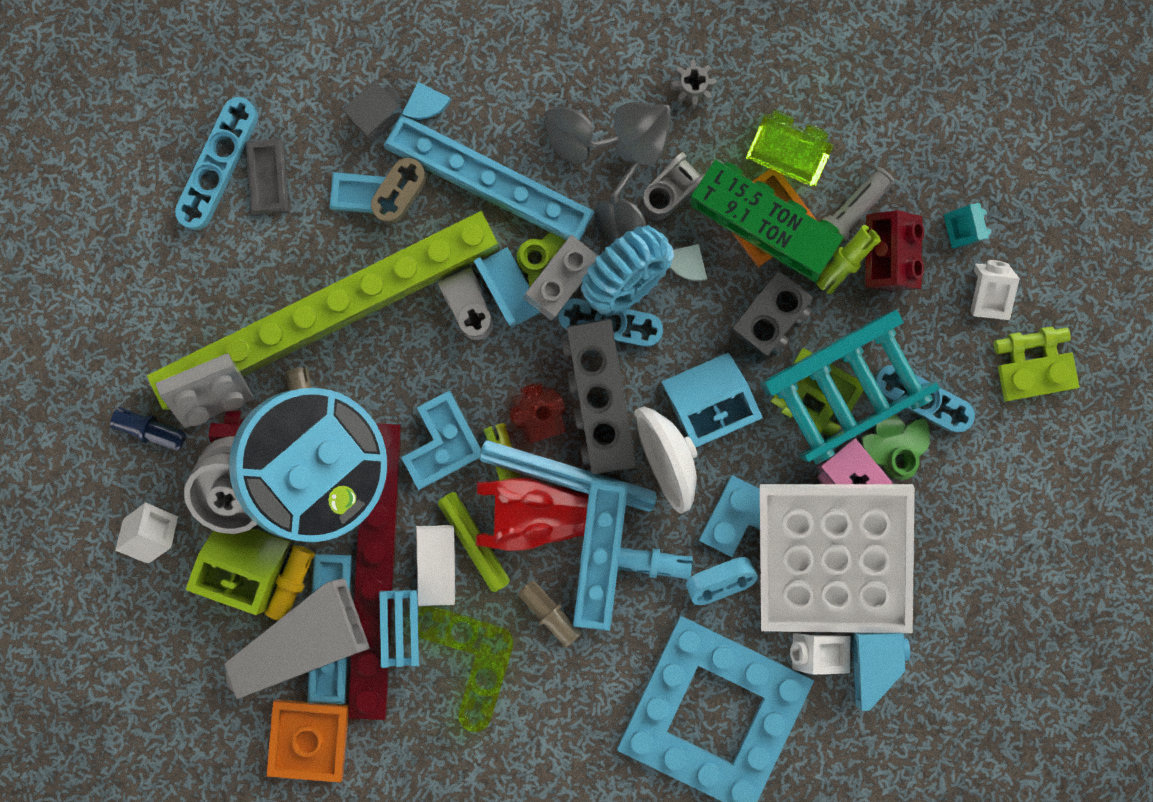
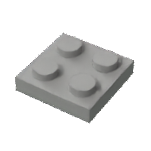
(205, 391)

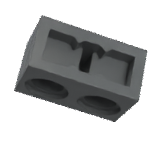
(765, 310)

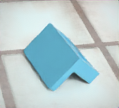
(507, 286)

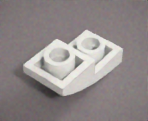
(435, 565)

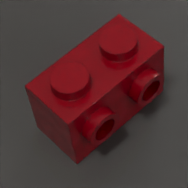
(897, 259)

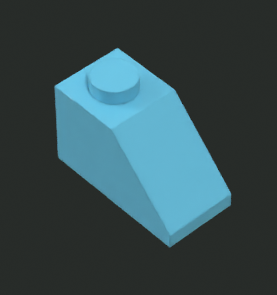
(877, 665)

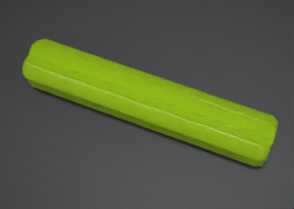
(466, 531)

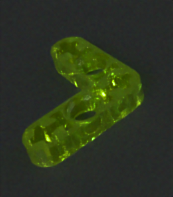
(484, 659)

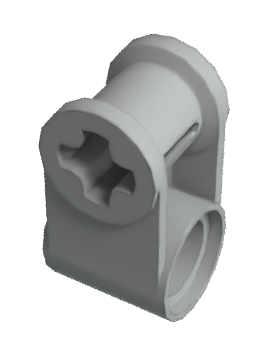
(674, 183)
(465, 299)

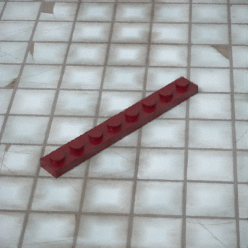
(374, 574)

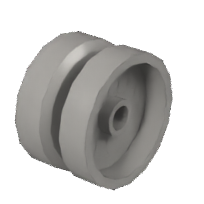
(211, 494)

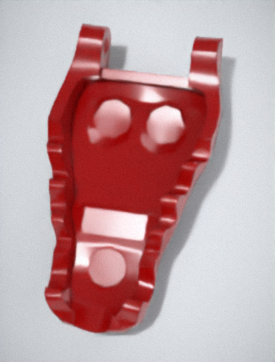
(532, 514)

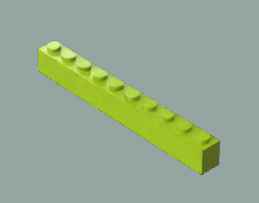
(345, 300)

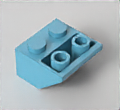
(711, 400)

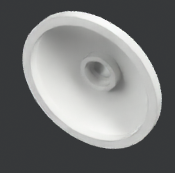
(668, 457)

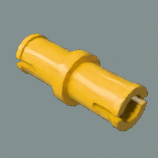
(290, 582)

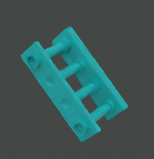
(850, 350)

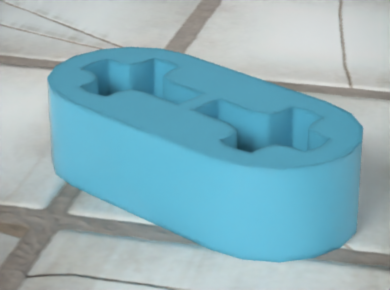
(721, 581)

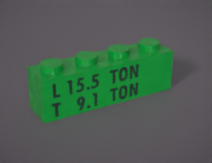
(766, 220)

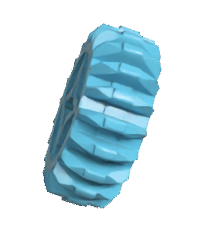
(627, 270)

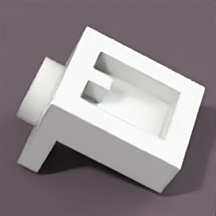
(994, 290)
(821, 653)

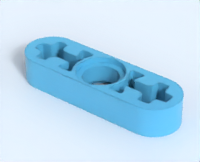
(639, 319)
(943, 420)

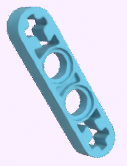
(212, 162)

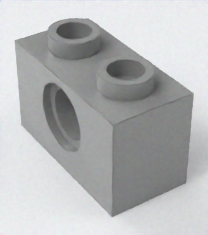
(560, 278)

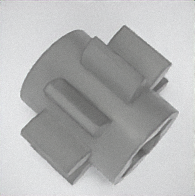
(685, 89)

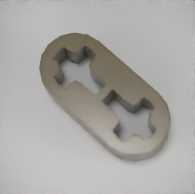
(391, 186)

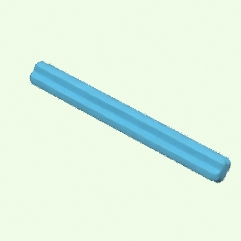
(558, 473)

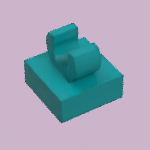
(966, 225)

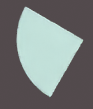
(689, 263)

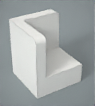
(146, 533)

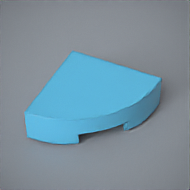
(425, 103)

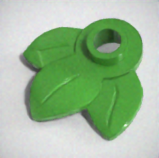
(896, 439)

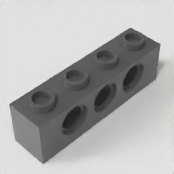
(618, 451)

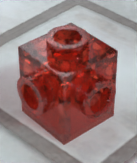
(547, 421)

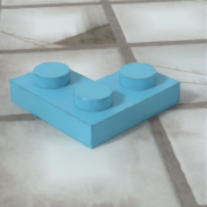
(452, 443)
(731, 516)

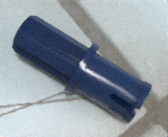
(147, 428)

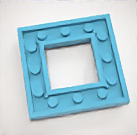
(782, 700)

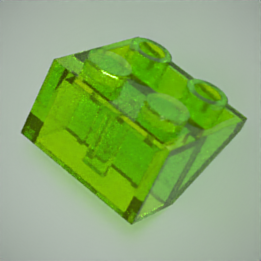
(790, 148)

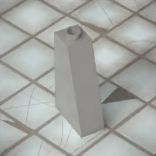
(305, 639)

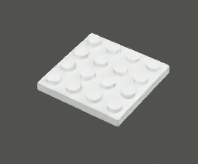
(837, 557)

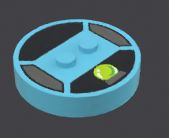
(308, 464)

